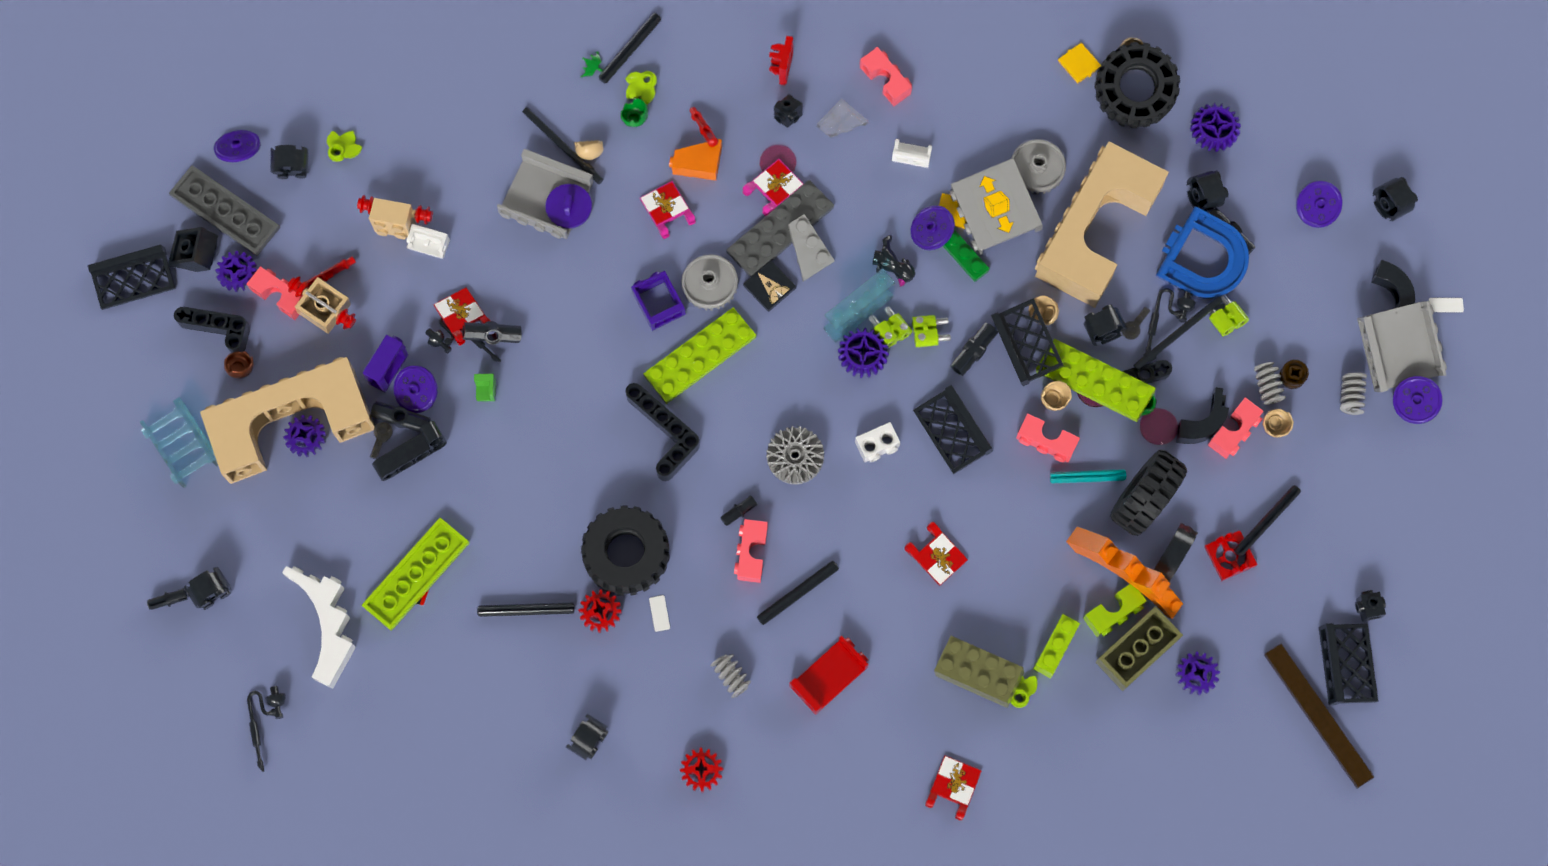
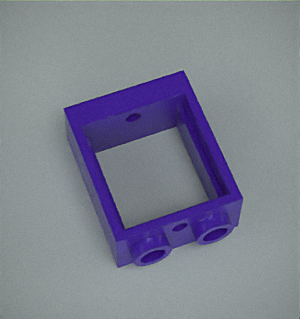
(665, 316)
(385, 363)

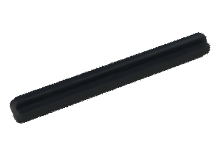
(629, 48)
(1267, 520)
(797, 592)
(525, 609)

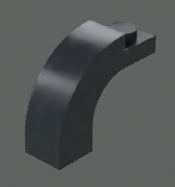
(1396, 282)
(1199, 431)
(1176, 551)

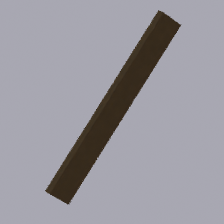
(1319, 716)

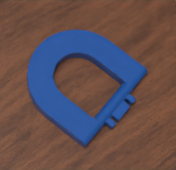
(1220, 232)

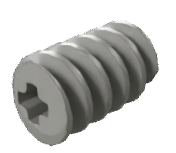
(1268, 383)
(1351, 393)
(731, 675)

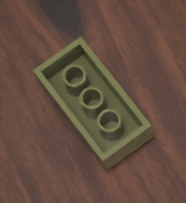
(1139, 648)
(979, 671)

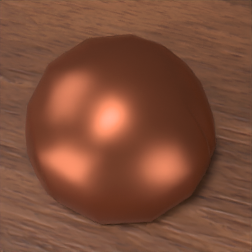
(238, 364)

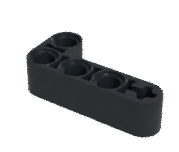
(210, 325)
(410, 452)

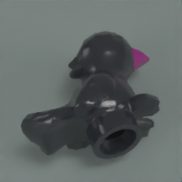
(887, 260)

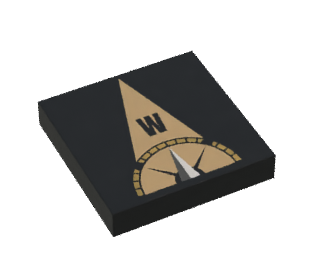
(769, 286)

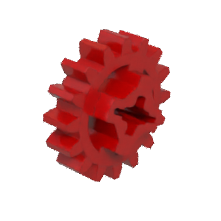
(593, 612)
(711, 769)

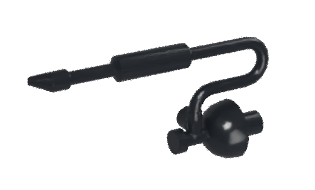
(1184, 304)
(438, 339)
(274, 700)

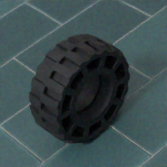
(1142, 58)
(1149, 492)
(623, 522)

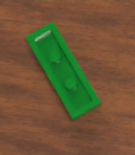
(966, 257)

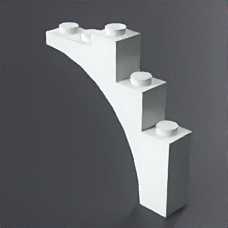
(334, 650)

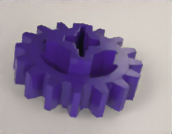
(230, 267)
(298, 438)
(1200, 680)

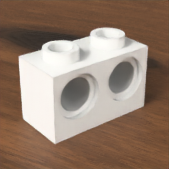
(874, 438)

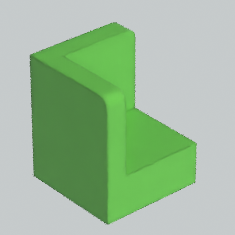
(485, 387)

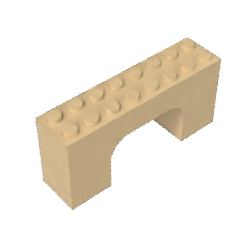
(1111, 178)
(238, 421)

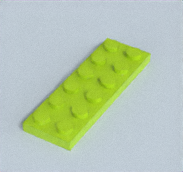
(699, 355)
(1099, 381)
(415, 574)

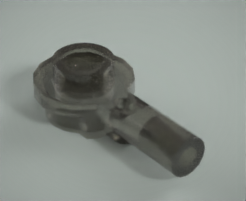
(1133, 326)
(382, 432)

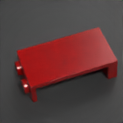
(829, 675)

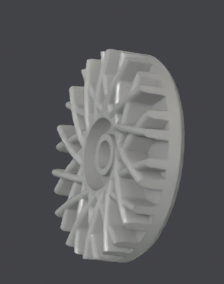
(1051, 163)
(714, 293)
(791, 442)

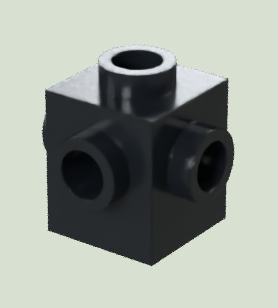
(788, 111)
(1370, 605)

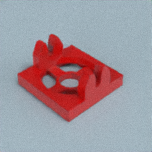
(782, 59)
(1224, 573)

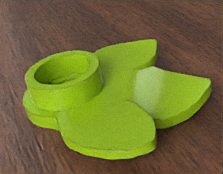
(639, 88)
(343, 144)
(1025, 688)

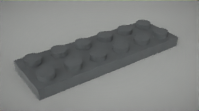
(224, 210)
(772, 233)

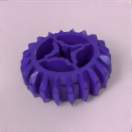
(1227, 124)
(881, 354)

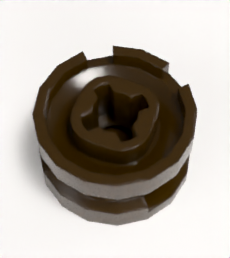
(1294, 374)

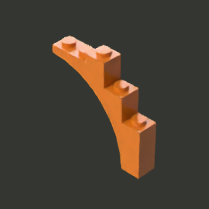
(1128, 567)

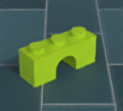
(1101, 620)
(1056, 646)

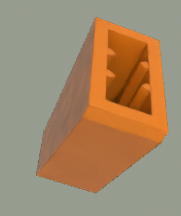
(697, 161)

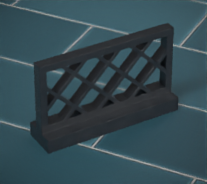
(127, 261)
(1011, 346)
(967, 421)
(1332, 662)

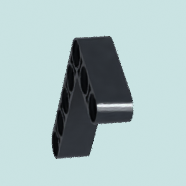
(666, 427)

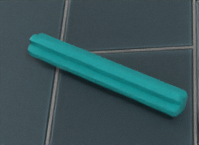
(1088, 476)

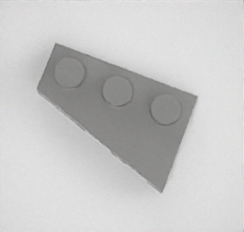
(809, 249)

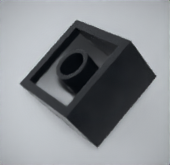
(193, 249)

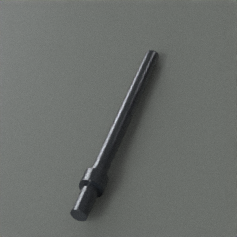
(586, 167)
(1151, 355)

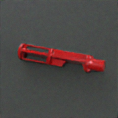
(704, 128)
(329, 273)

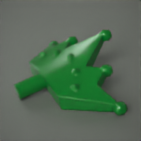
(592, 65)

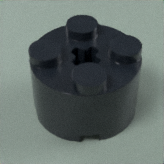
(289, 161)
(1207, 191)
(1394, 199)
(1104, 325)
(207, 588)
(587, 737)

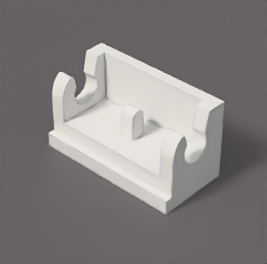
(911, 154)
(427, 241)

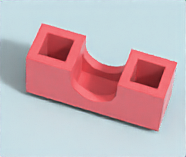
(877, 64)
(265, 283)
(1226, 441)
(1060, 448)
(752, 534)

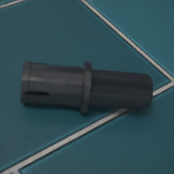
(738, 510)
(167, 599)

